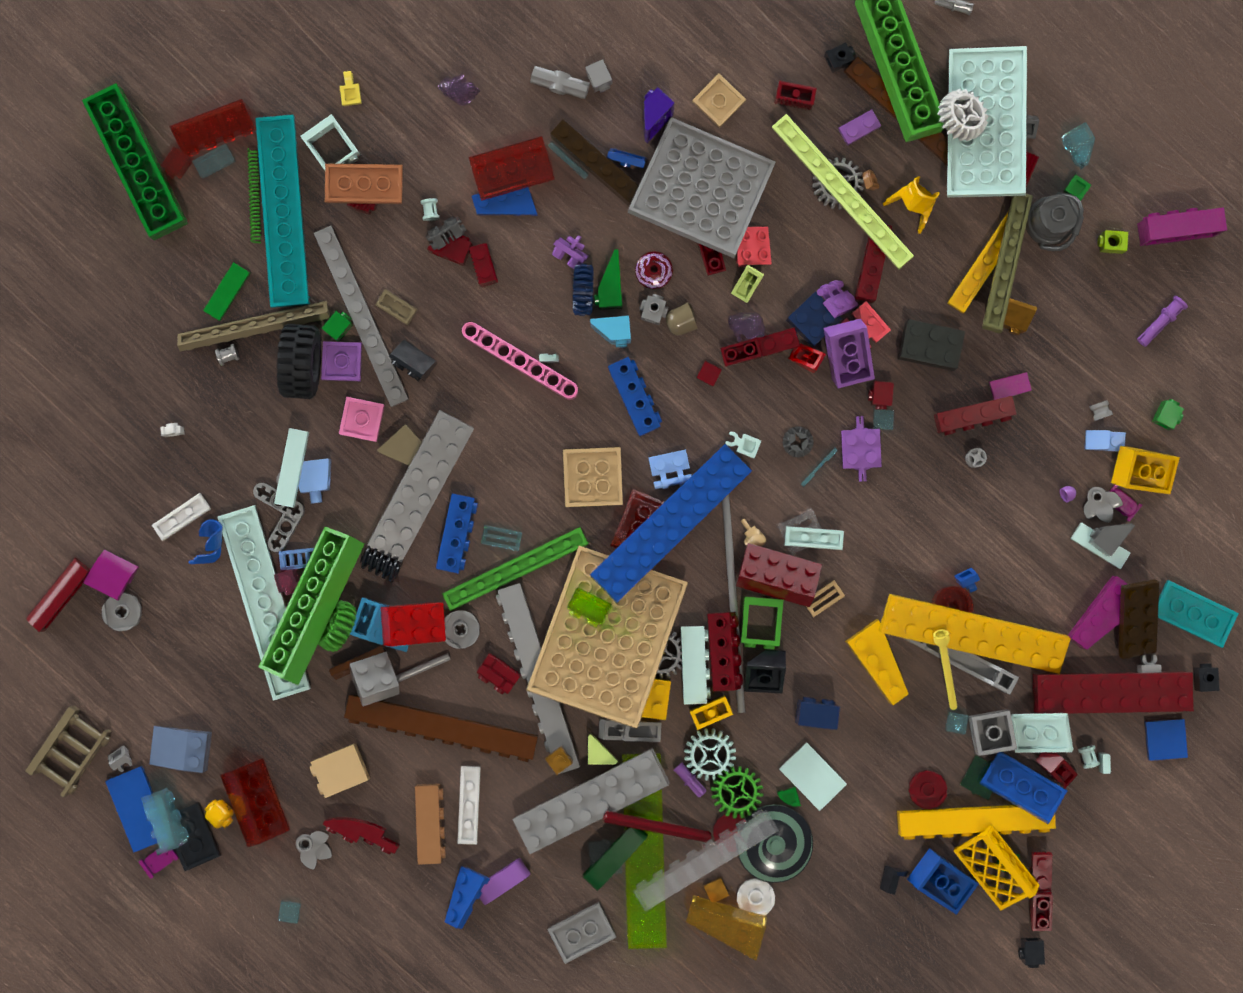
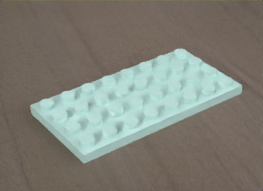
(997, 158)

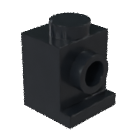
(835, 62)

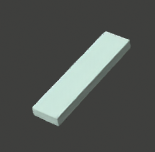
(291, 467)

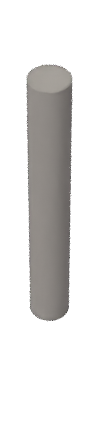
(423, 667)

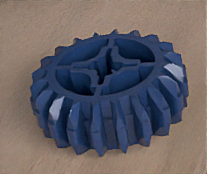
(583, 289)

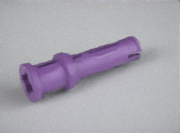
(1167, 315)

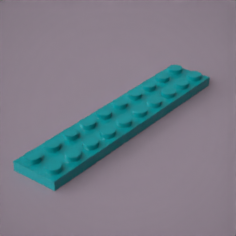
(282, 211)

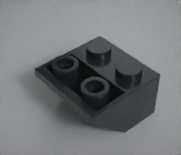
(415, 361)

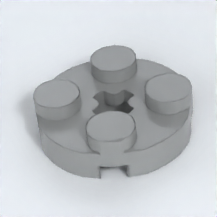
(130, 619)
(471, 626)

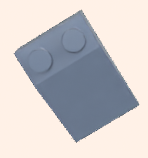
(180, 749)

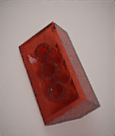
(213, 127)
(511, 168)
(255, 802)

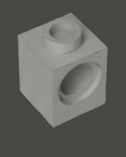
(599, 76)

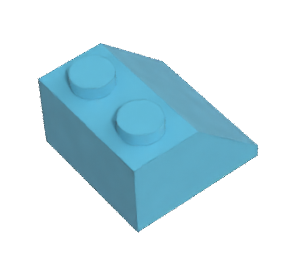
(613, 329)

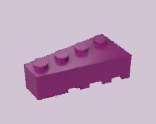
(1100, 616)

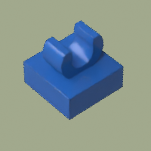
(967, 579)

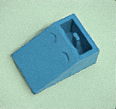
(369, 623)

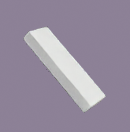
(181, 517)

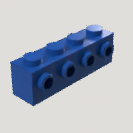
(634, 397)
(456, 532)

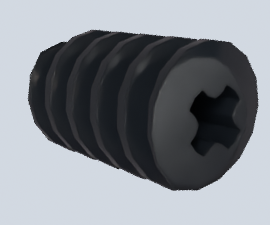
(380, 564)

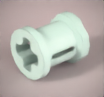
(430, 209)
(1089, 756)

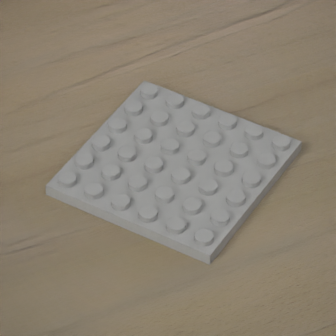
(701, 187)

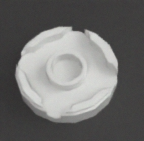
(756, 896)

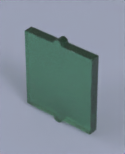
(974, 776)

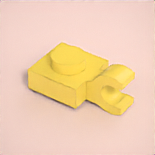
(350, 92)

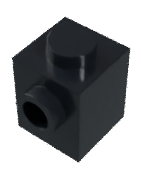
(1206, 678)
(1032, 952)

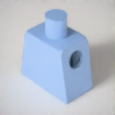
(315, 478)

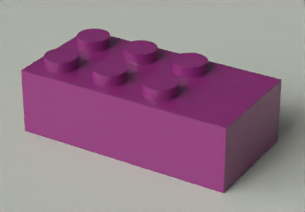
(1181, 226)

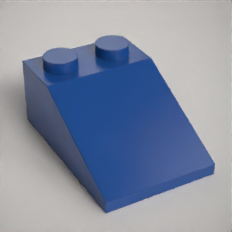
(942, 881)

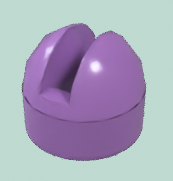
(1067, 493)

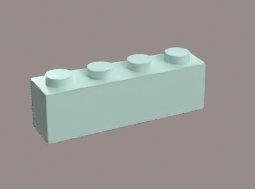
(694, 665)

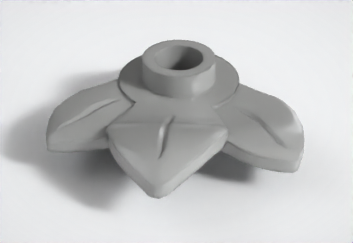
(1102, 507)
(316, 850)

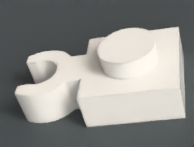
(172, 430)

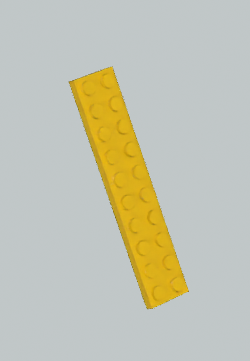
(975, 633)

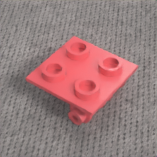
(754, 247)

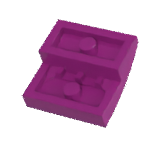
(111, 574)

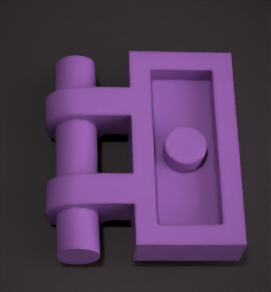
(836, 300)

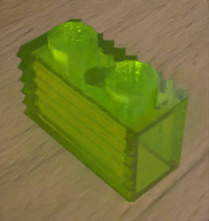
(589, 607)

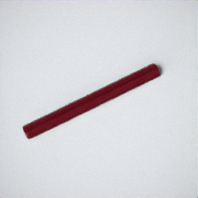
(656, 826)

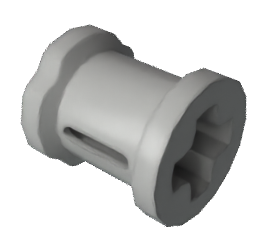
(227, 354)

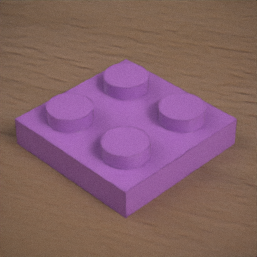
(341, 361)

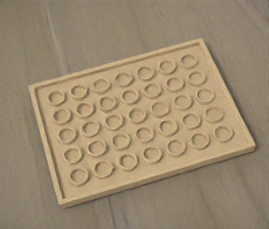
(612, 665)

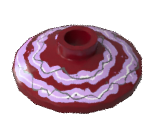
(653, 280)

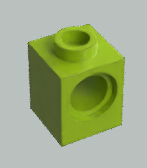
(1121, 241)

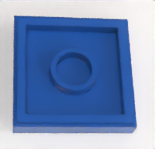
(1166, 739)

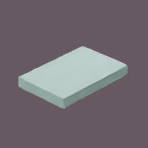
(1042, 732)
(813, 776)

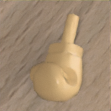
(753, 535)

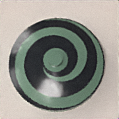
(784, 852)

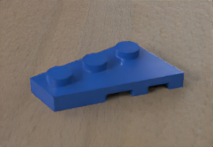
(512, 203)
(465, 893)

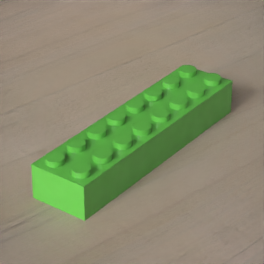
(901, 67)
(311, 605)

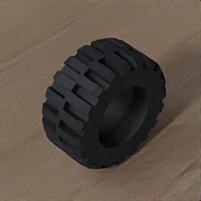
(298, 361)

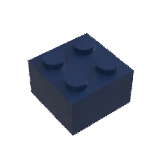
(812, 319)
(817, 714)

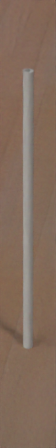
(732, 584)

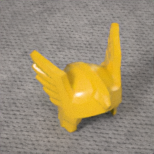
(916, 200)

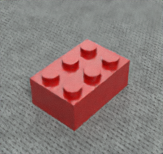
(413, 624)

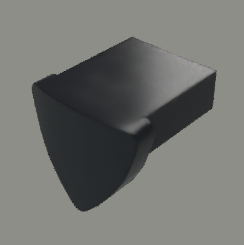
(890, 879)

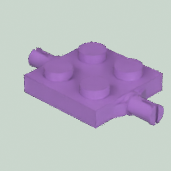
(861, 448)

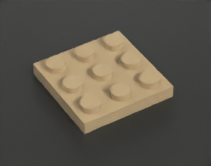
(592, 477)

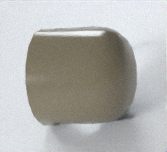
(681, 320)

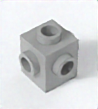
(650, 315)

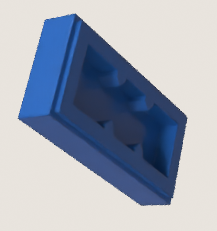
(626, 158)

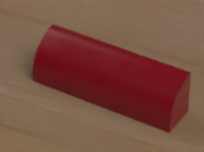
(58, 596)

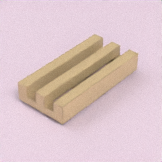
(837, 589)

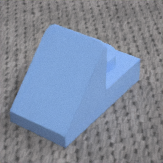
(1104, 440)

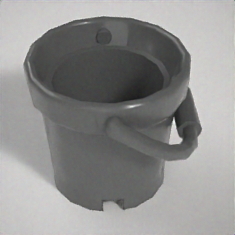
(1054, 220)

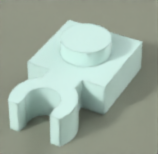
(746, 446)

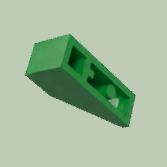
(609, 290)

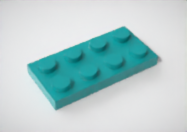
(1195, 614)

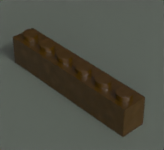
(594, 162)

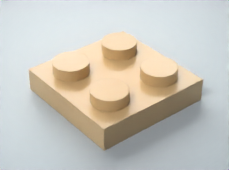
(719, 100)

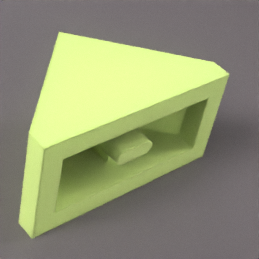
(747, 283)
(598, 753)

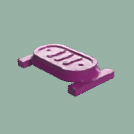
(1127, 502)
(157, 861)

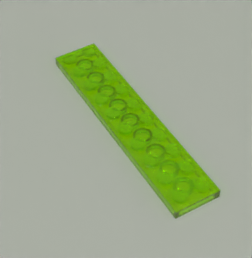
(648, 927)

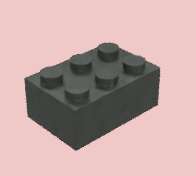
(931, 345)

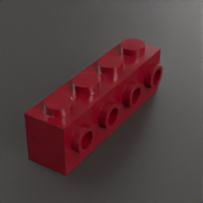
(971, 415)
(724, 651)

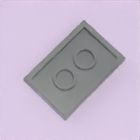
(581, 933)

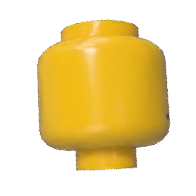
(219, 814)

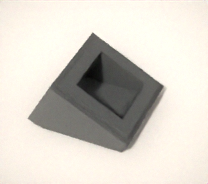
(1031, 126)

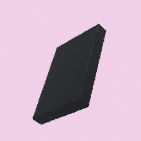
(201, 842)

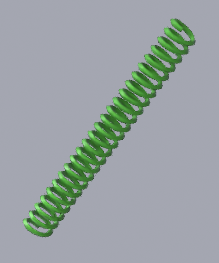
(251, 200)

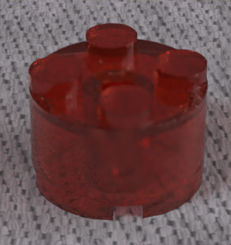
(953, 593)

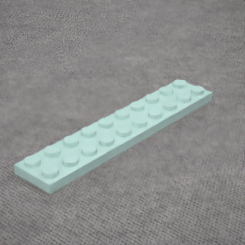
(257, 587)

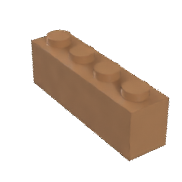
(428, 823)

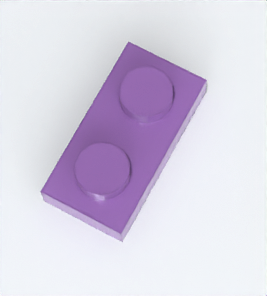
(859, 127)

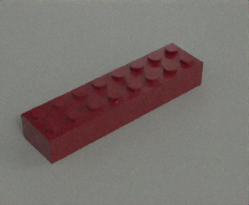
(1113, 692)

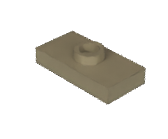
(396, 307)

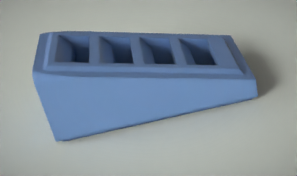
(282, 557)

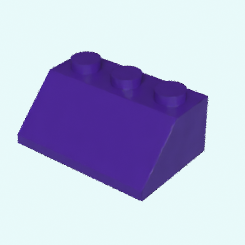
(657, 112)

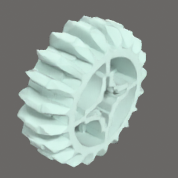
(716, 747)

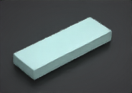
(1082, 537)
(814, 538)

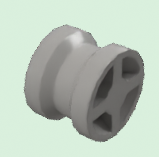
(1101, 410)
(979, 457)

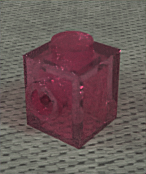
(286, 581)

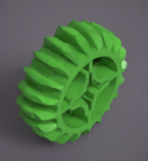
(338, 626)
(743, 777)

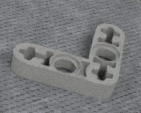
(287, 516)

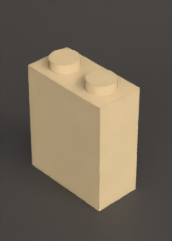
(339, 770)

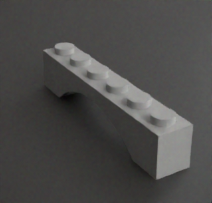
(974, 666)

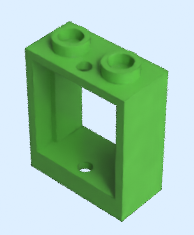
(767, 644)

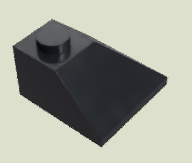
(766, 672)

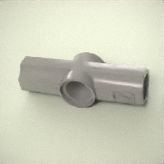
(560, 82)

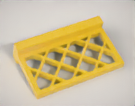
(1007, 862)

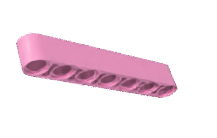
(510, 359)

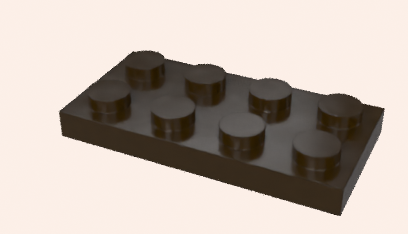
(1138, 618)

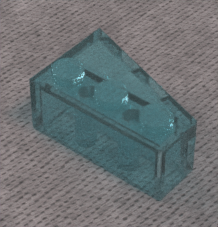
(164, 820)

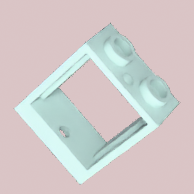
(321, 129)

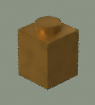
(559, 760)

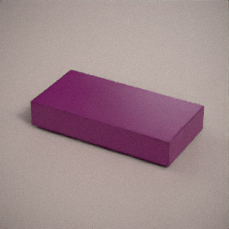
(1010, 386)

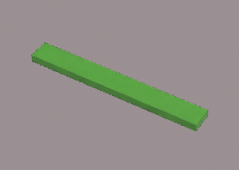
(515, 569)

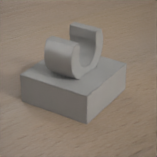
(1148, 667)
(118, 758)

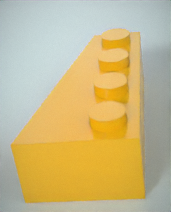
(878, 660)

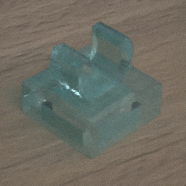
(956, 723)

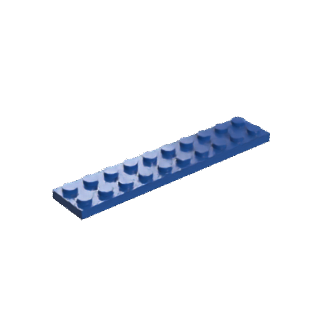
(670, 523)

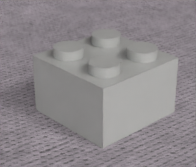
(374, 679)
(992, 732)

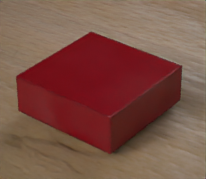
(709, 374)

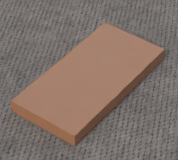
(363, 183)

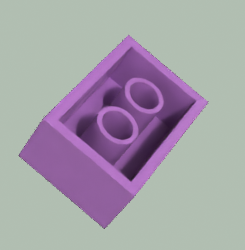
(849, 353)

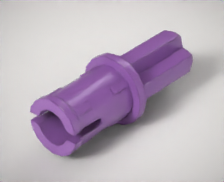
(690, 780)

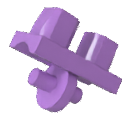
(563, 247)

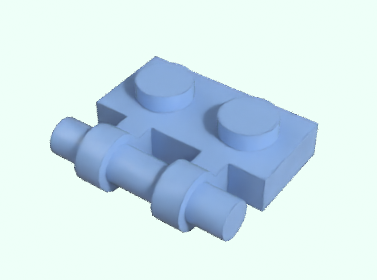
(669, 463)

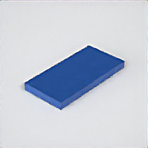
(1023, 787)
(127, 794)

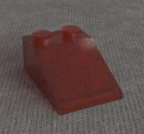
(636, 512)

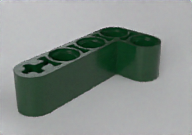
(614, 857)

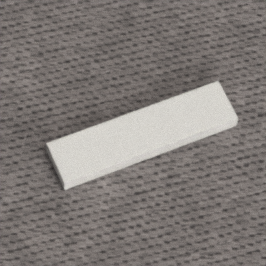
(469, 804)

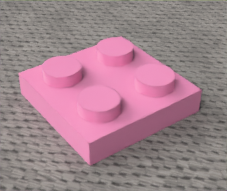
(361, 419)

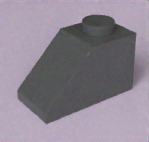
(1109, 538)

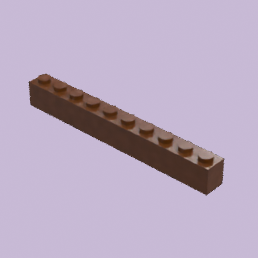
(442, 727)

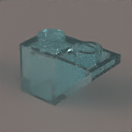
(1080, 144)

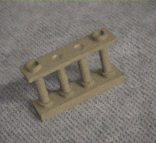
(60, 734)

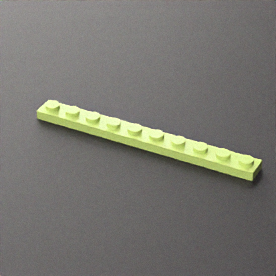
(842, 191)

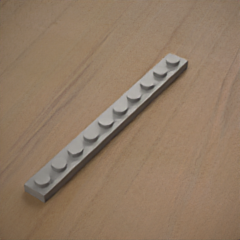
(361, 316)

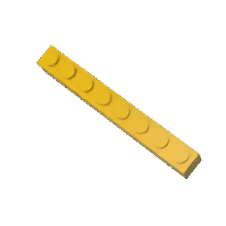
(968, 821)

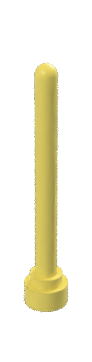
(942, 638)

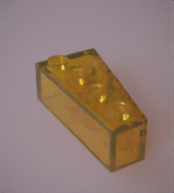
(728, 924)

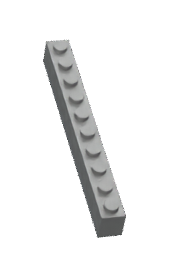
(528, 649)

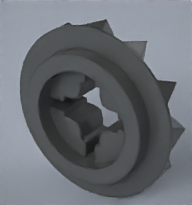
(794, 450)

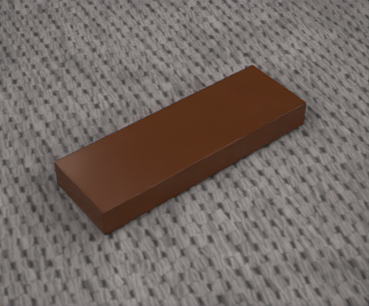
(344, 669)

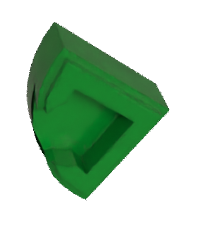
(789, 796)

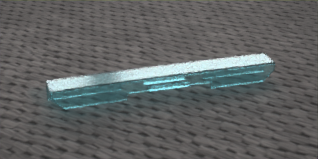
(567, 160)
(811, 475)

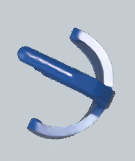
(212, 529)

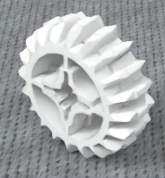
(958, 117)

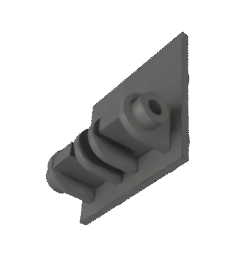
(449, 224)

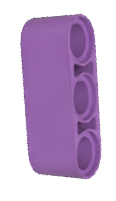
(504, 880)

